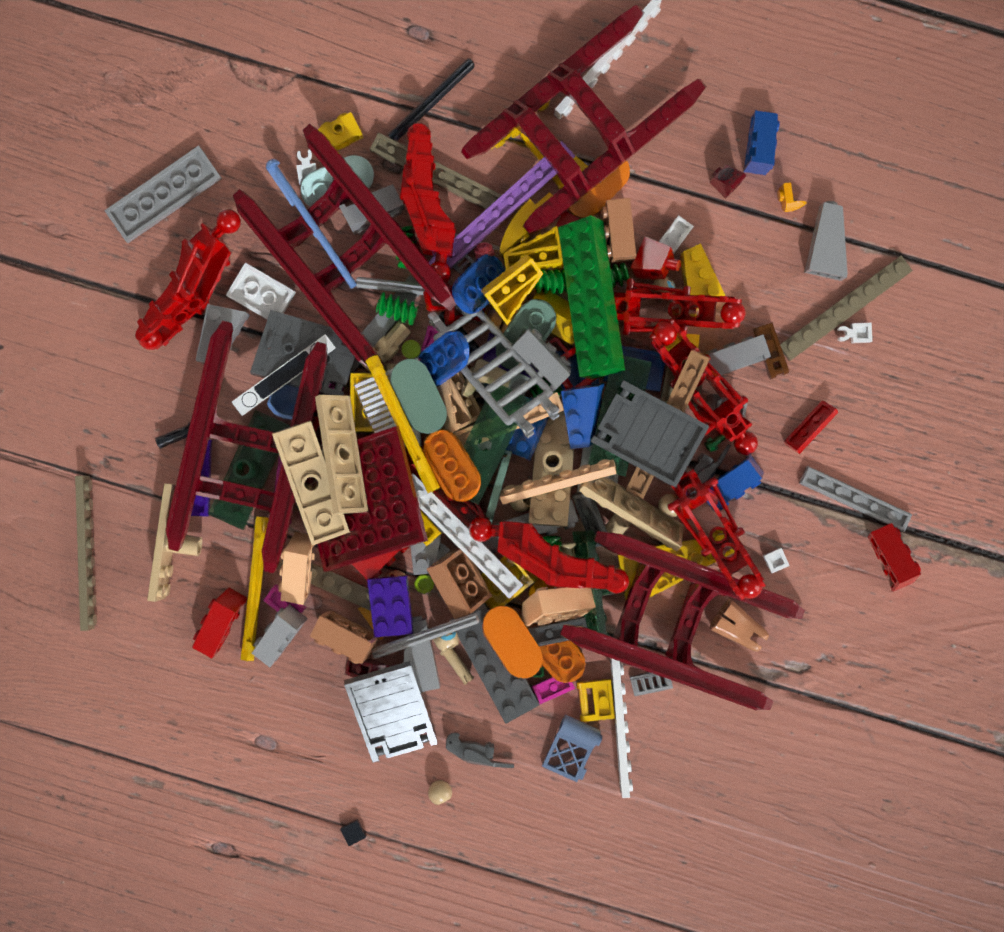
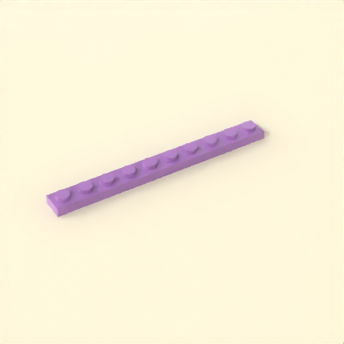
(501, 209)

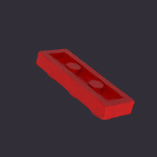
(811, 427)

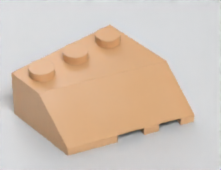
(556, 604)

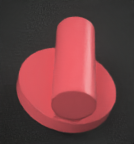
(484, 249)

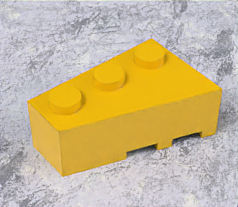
(543, 249)
(699, 273)
(512, 287)

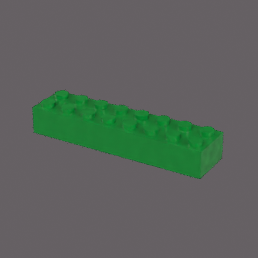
(591, 298)

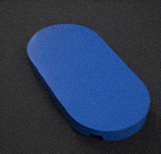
(468, 285)
(446, 356)

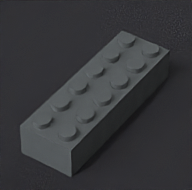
(509, 693)

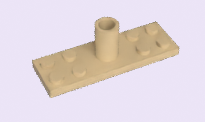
(553, 447)
(341, 454)
(301, 460)
(633, 510)
(162, 558)

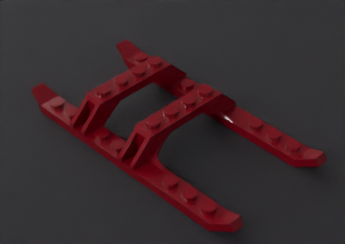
(567, 80)
(382, 231)
(207, 425)
(678, 661)

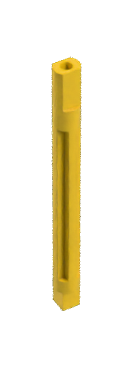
(400, 419)
(254, 590)

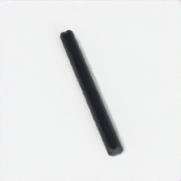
(432, 99)

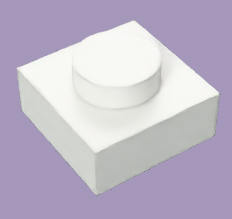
(776, 560)

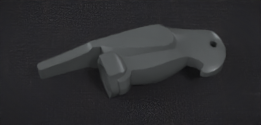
(706, 467)
(474, 752)

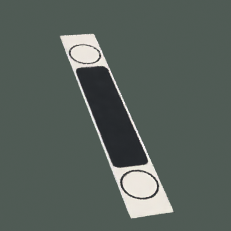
(277, 379)

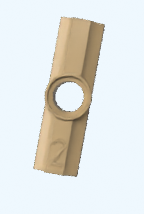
(390, 344)

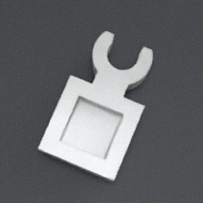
(306, 168)
(858, 333)

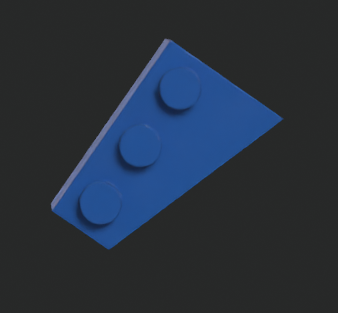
(761, 143)
(582, 413)
(738, 479)

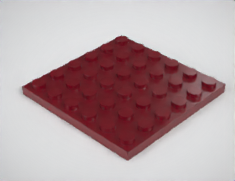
(392, 504)

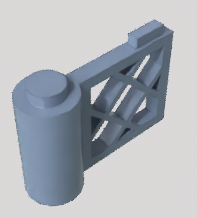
(579, 734)

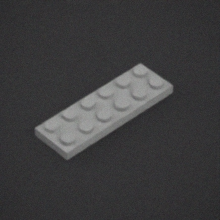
(163, 194)

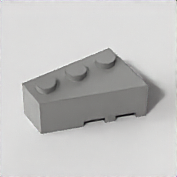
(386, 196)
(213, 317)
(738, 356)
(543, 357)
(425, 556)
(278, 635)

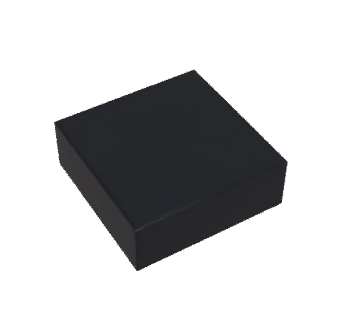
(353, 832)

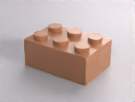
(619, 231)
(459, 583)
(344, 636)

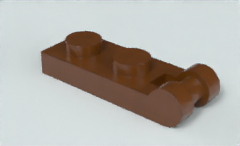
(775, 351)

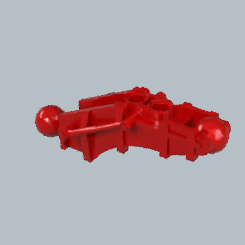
(429, 221)
(191, 284)
(731, 312)
(727, 417)
(533, 553)
(748, 585)

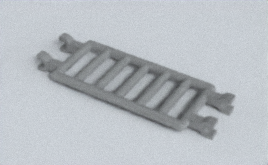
(517, 416)

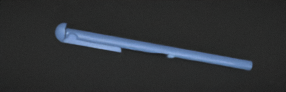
(293, 199)

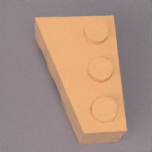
(460, 409)
(296, 569)

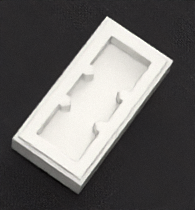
(676, 233)

